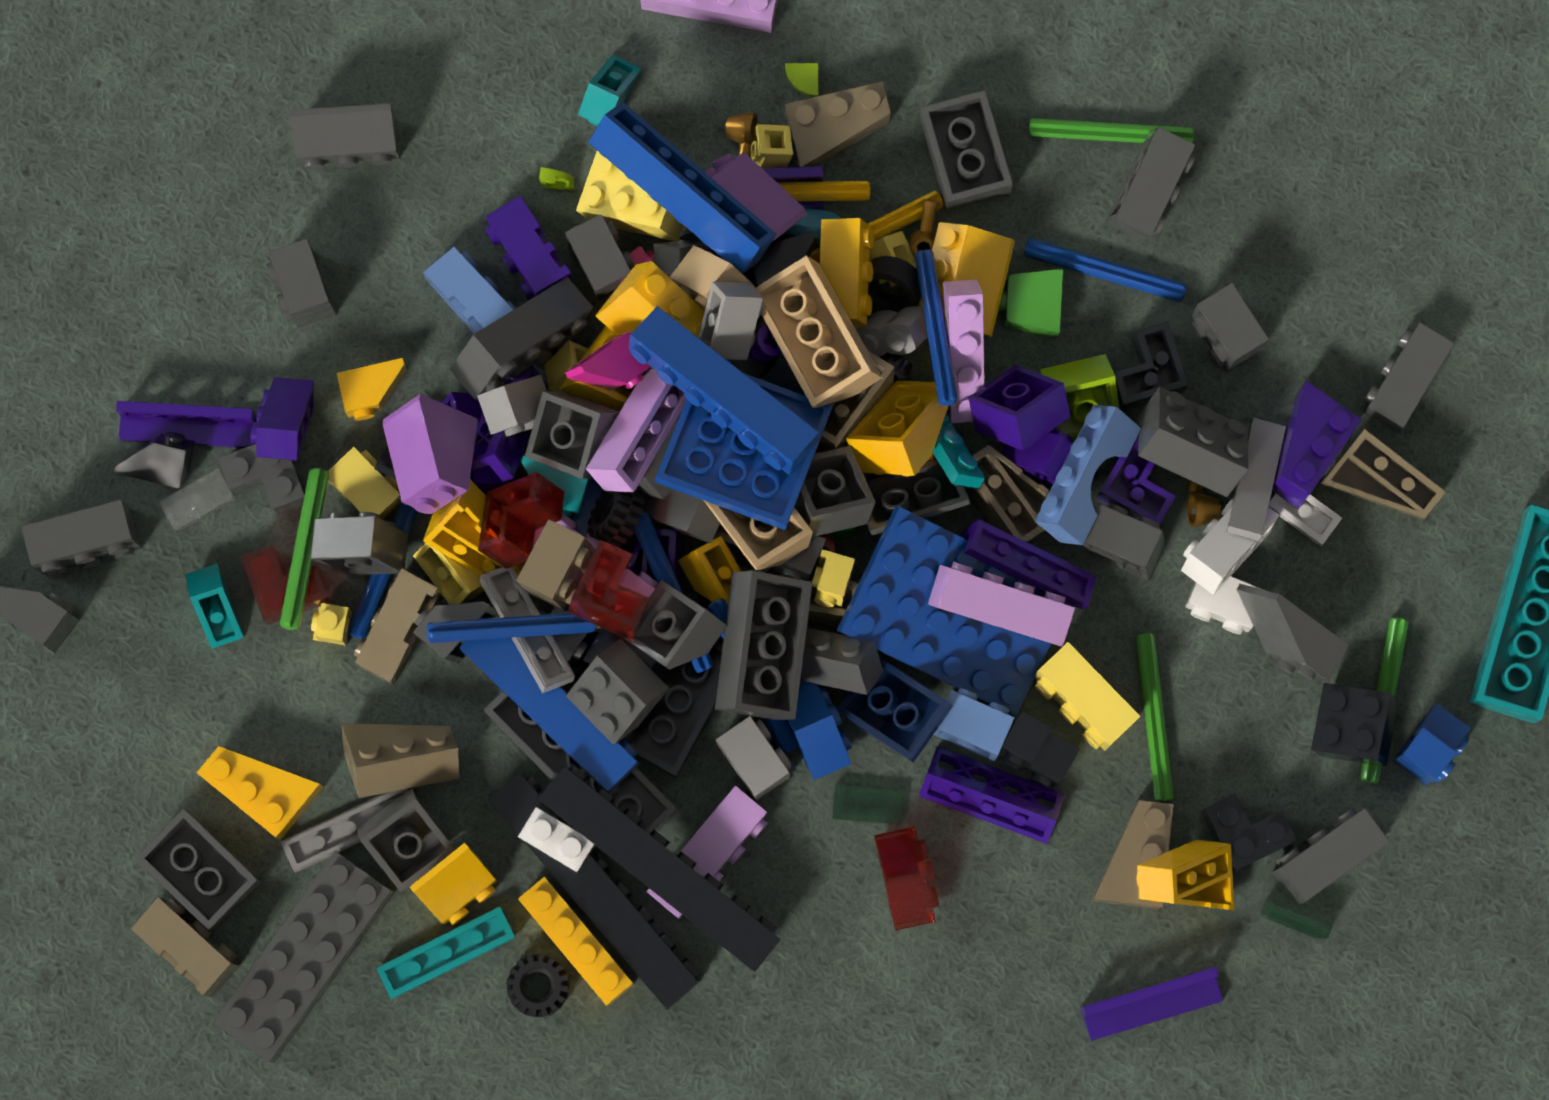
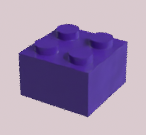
(1019, 407)

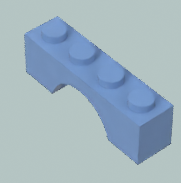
(1068, 507)

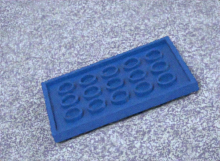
(961, 651)

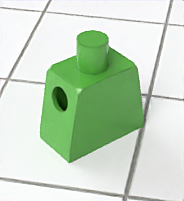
(1033, 302)

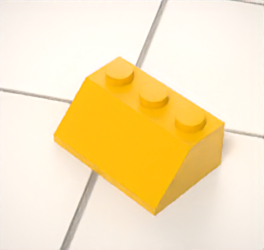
(973, 254)
(847, 264)
(641, 293)

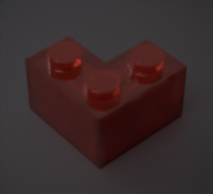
(514, 515)
(270, 584)
(603, 598)
(907, 878)

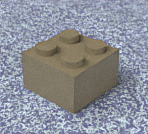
(556, 565)

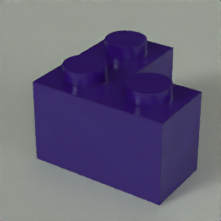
(1043, 458)
(1131, 490)

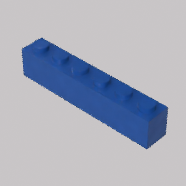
(682, 188)
(722, 391)
(553, 712)

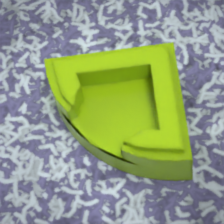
(803, 77)
(548, 179)

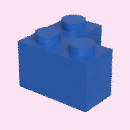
(817, 732)
(1433, 745)

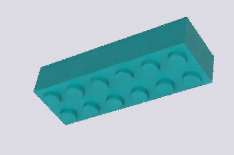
(1516, 652)

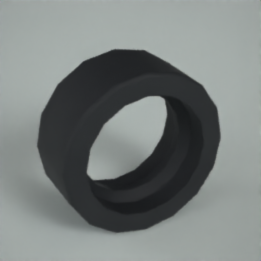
(900, 273)

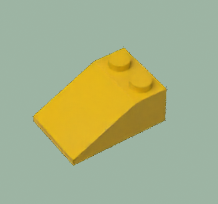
(899, 430)
(455, 885)

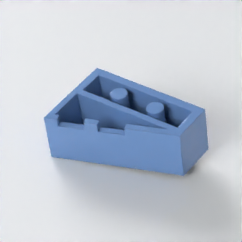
(466, 291)

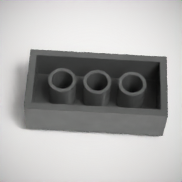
(521, 338)
(763, 645)

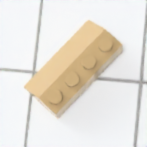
(816, 334)
(763, 543)

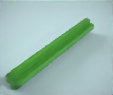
(1100, 130)
(301, 560)
(1388, 678)
(1154, 717)

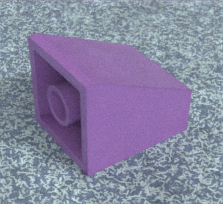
(757, 191)
(430, 452)

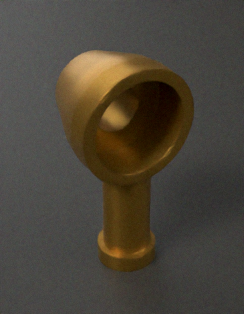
(739, 130)
(926, 232)
(1206, 506)

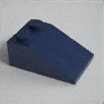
(897, 712)

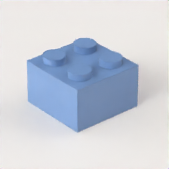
(975, 724)

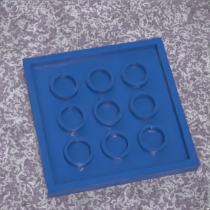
(723, 471)

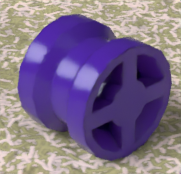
(764, 350)

